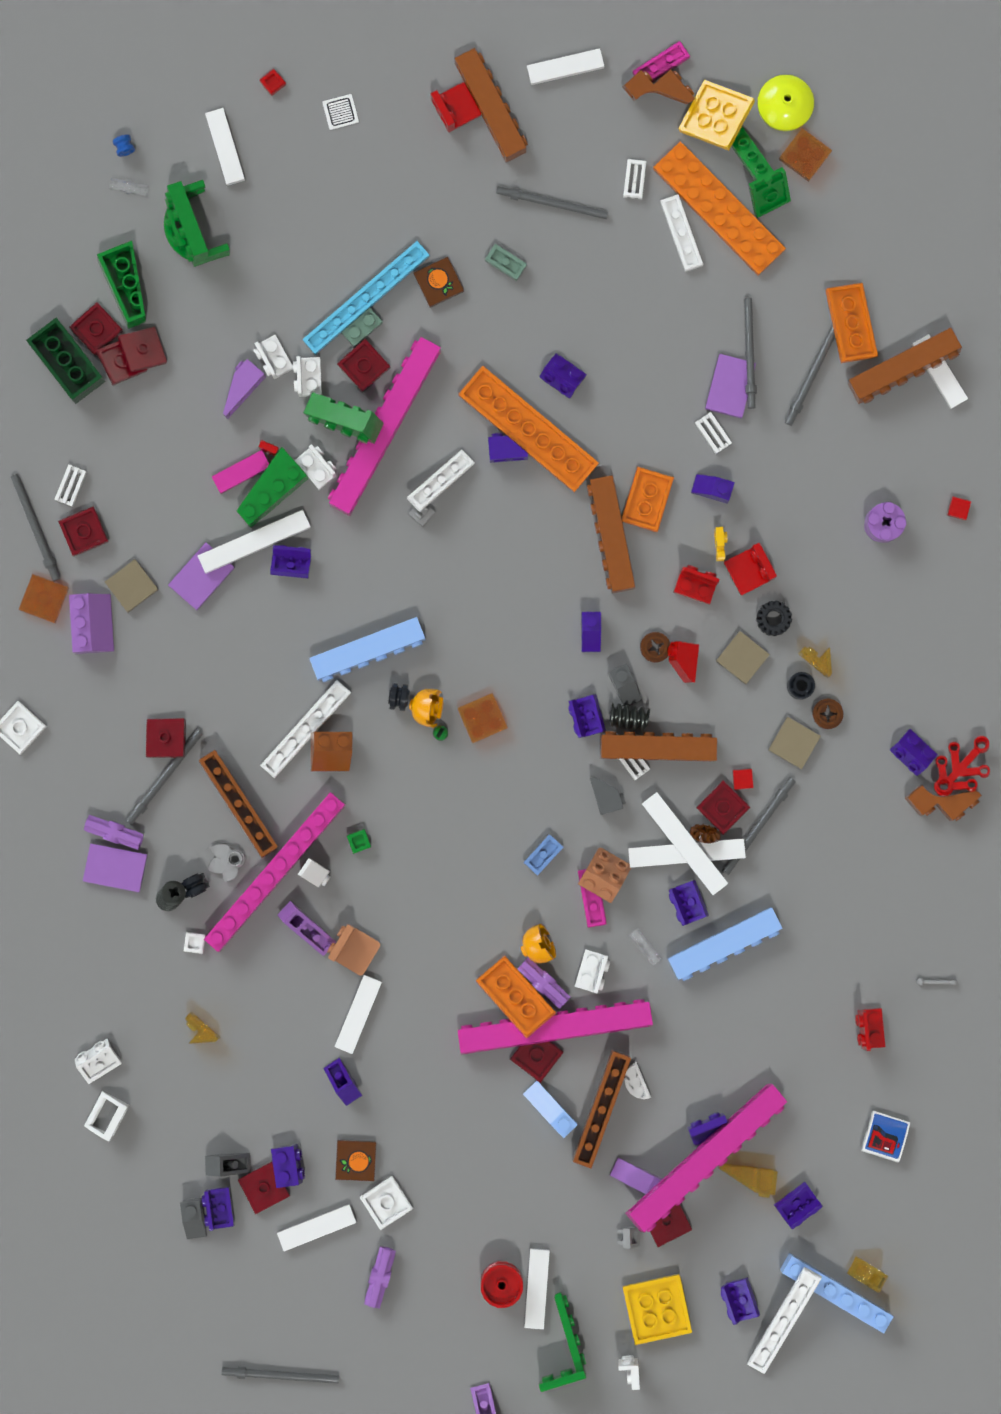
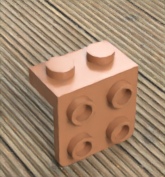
(605, 875)
(353, 949)

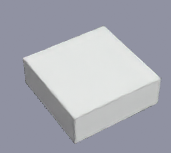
(194, 943)

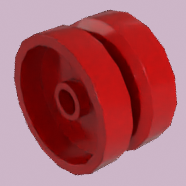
(501, 1272)

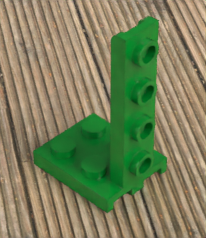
(770, 187)
(567, 1376)

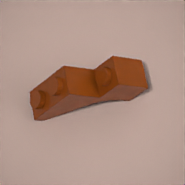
(668, 86)
(950, 806)

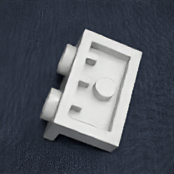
(274, 357)
(308, 376)
(316, 467)
(591, 971)
(97, 1061)
(631, 1365)

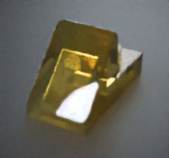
(822, 664)
(205, 1033)
(867, 1274)

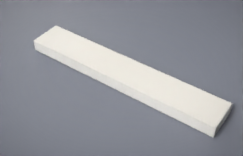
(254, 541)
(302, 731)
(684, 843)
(670, 855)
(784, 1320)

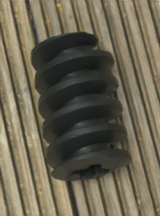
(629, 717)
(163, 897)

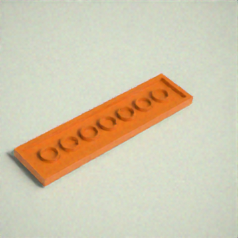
(719, 208)
(528, 429)

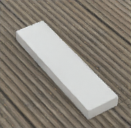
(565, 66)
(225, 146)
(681, 233)
(946, 382)
(440, 480)
(358, 1014)
(316, 1227)
(536, 1288)

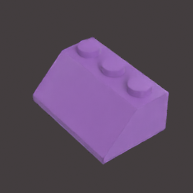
(91, 623)

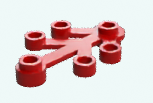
(960, 769)

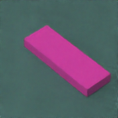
(664, 61)
(240, 472)
(593, 906)

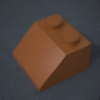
(331, 751)

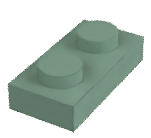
(505, 262)
(362, 327)

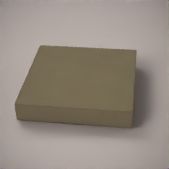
(131, 585)
(742, 657)
(794, 743)

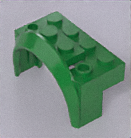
(180, 210)

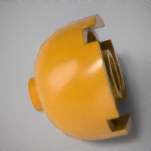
(427, 707)
(537, 945)

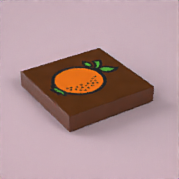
(438, 282)
(355, 1160)

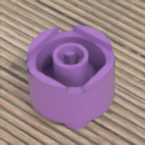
(894, 527)

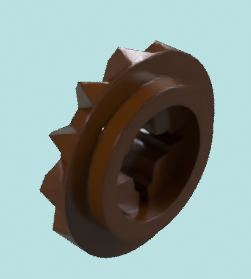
(646, 644)
(821, 707)
(705, 833)

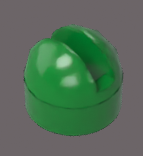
(444, 734)

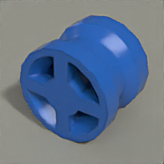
(123, 145)

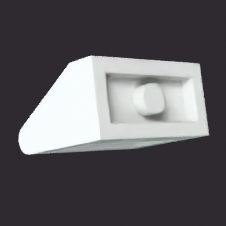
(116, 1120)

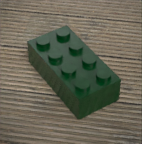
(65, 360)

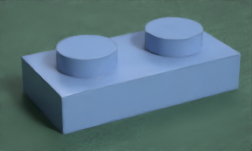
(543, 854)

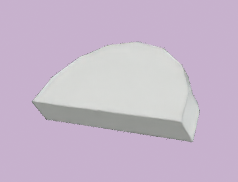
(635, 1083)

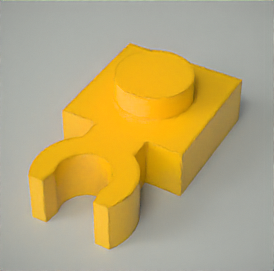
(720, 539)

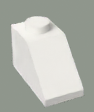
(314, 873)

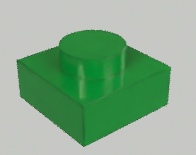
(359, 841)

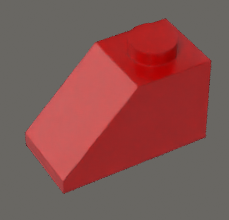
(684, 659)

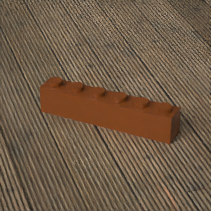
(492, 109)
(904, 366)
(612, 534)
(658, 747)
(238, 804)
(601, 1109)

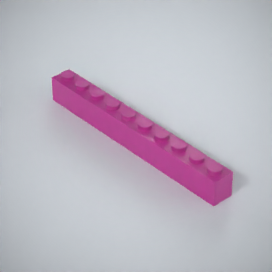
(392, 413)
(274, 872)
(558, 1027)
(706, 1158)

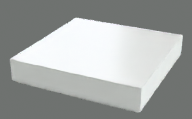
(20, 727)
(386, 1202)

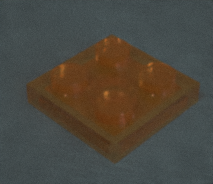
(805, 154)
(43, 598)
(482, 718)

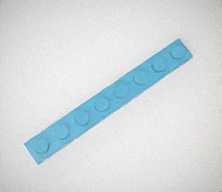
(366, 297)

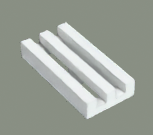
(634, 195)
(704, 419)
(64, 481)
(640, 772)

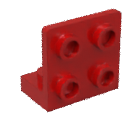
(455, 106)
(750, 569)
(696, 584)
(871, 1029)

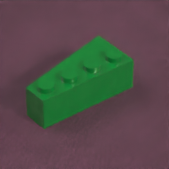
(122, 277)
(343, 417)
(273, 487)

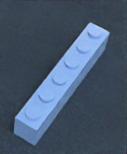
(366, 649)
(725, 943)
(841, 1295)

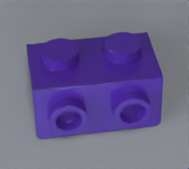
(562, 375)
(291, 561)
(586, 716)
(913, 752)
(688, 903)
(702, 1130)
(287, 1166)
(798, 1205)
(218, 1208)
(739, 1300)

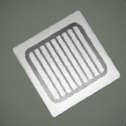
(340, 111)

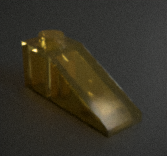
(755, 1178)

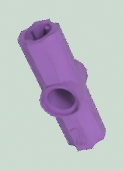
(113, 832)
(544, 983)
(379, 1277)

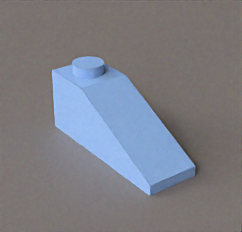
(550, 1109)

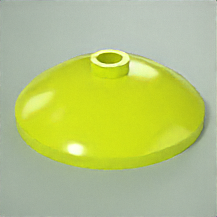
(783, 114)

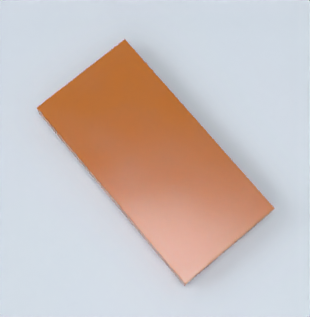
(851, 323)
(515, 997)

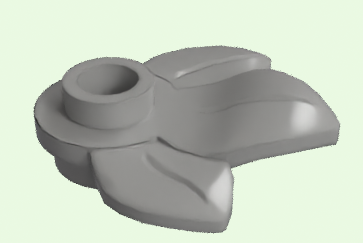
(223, 861)

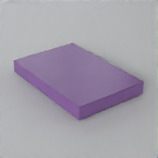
(728, 385)
(194, 584)
(115, 867)

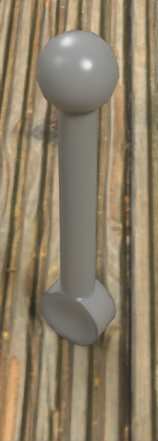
(920, 981)

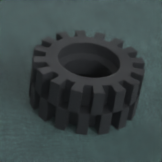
(782, 610)

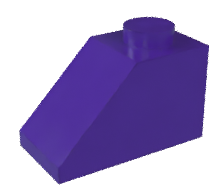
(504, 449)
(713, 488)
(591, 632)
(342, 1082)

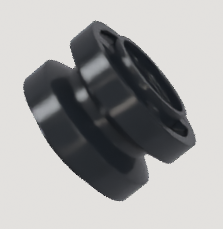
(807, 679)
(398, 697)
(194, 885)

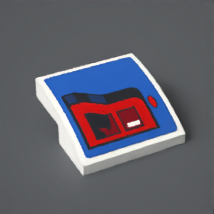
(885, 1136)

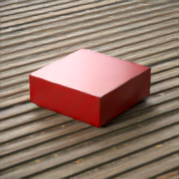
(272, 82)
(268, 448)
(959, 508)
(742, 779)

